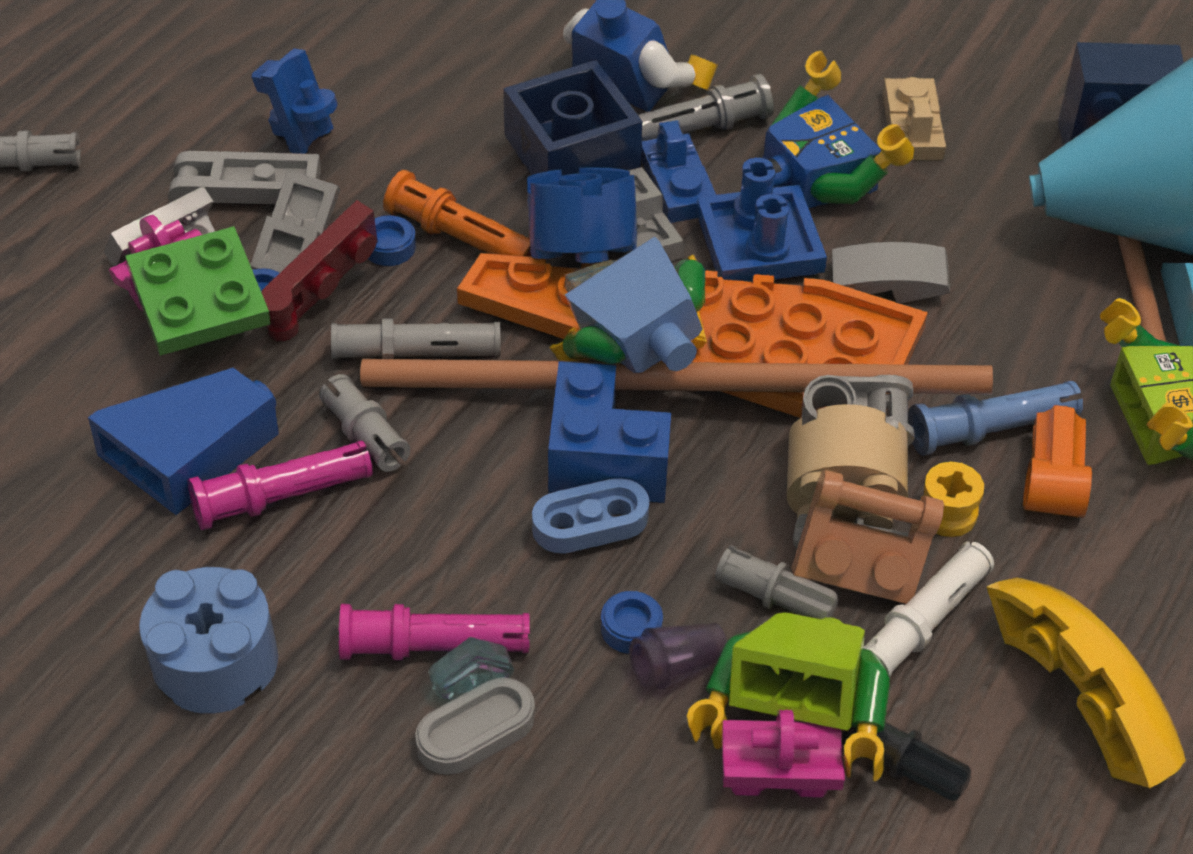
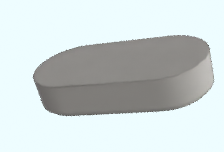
(475, 726)

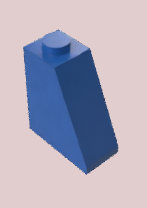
(186, 433)

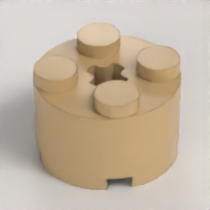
(851, 443)

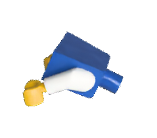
(632, 53)

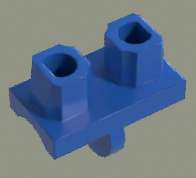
(298, 104)

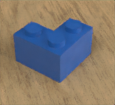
(602, 443)

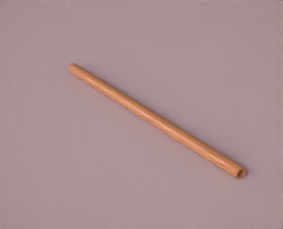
(695, 377)

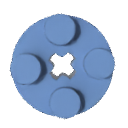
(209, 638)

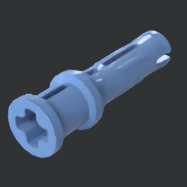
(970, 419)

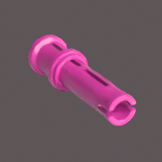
(253, 488)
(400, 632)

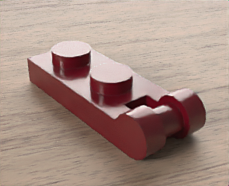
(319, 269)

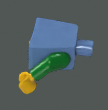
(637, 312)

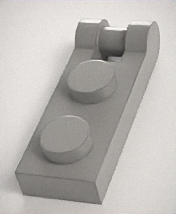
(238, 175)

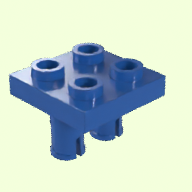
(760, 228)

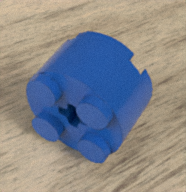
(582, 213)

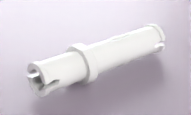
(910, 625)

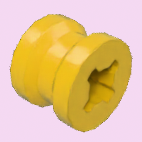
(965, 494)

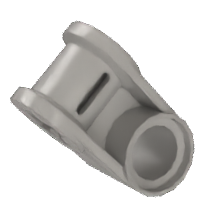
(862, 391)

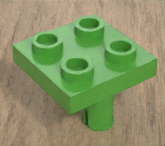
(197, 290)

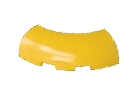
(1115, 689)

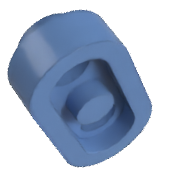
(588, 516)

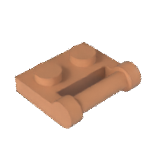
(861, 555)

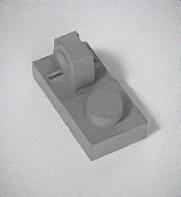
(188, 209)

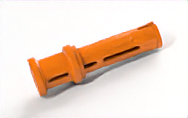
(439, 212)

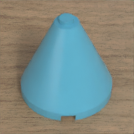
(1129, 169)

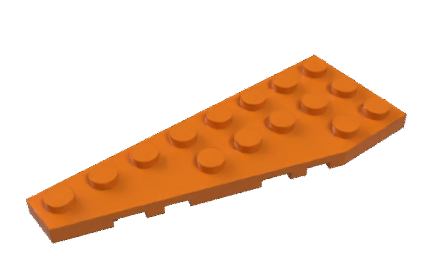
(739, 318)

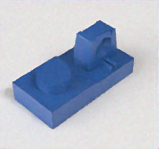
(676, 171)

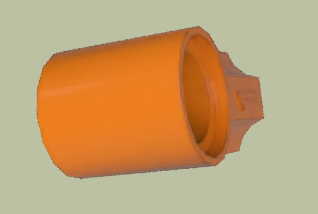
(1057, 472)

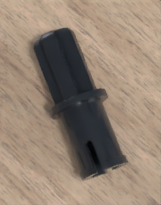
(920, 762)

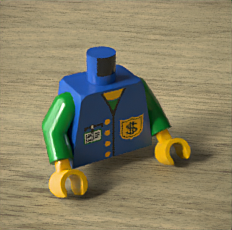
(824, 149)

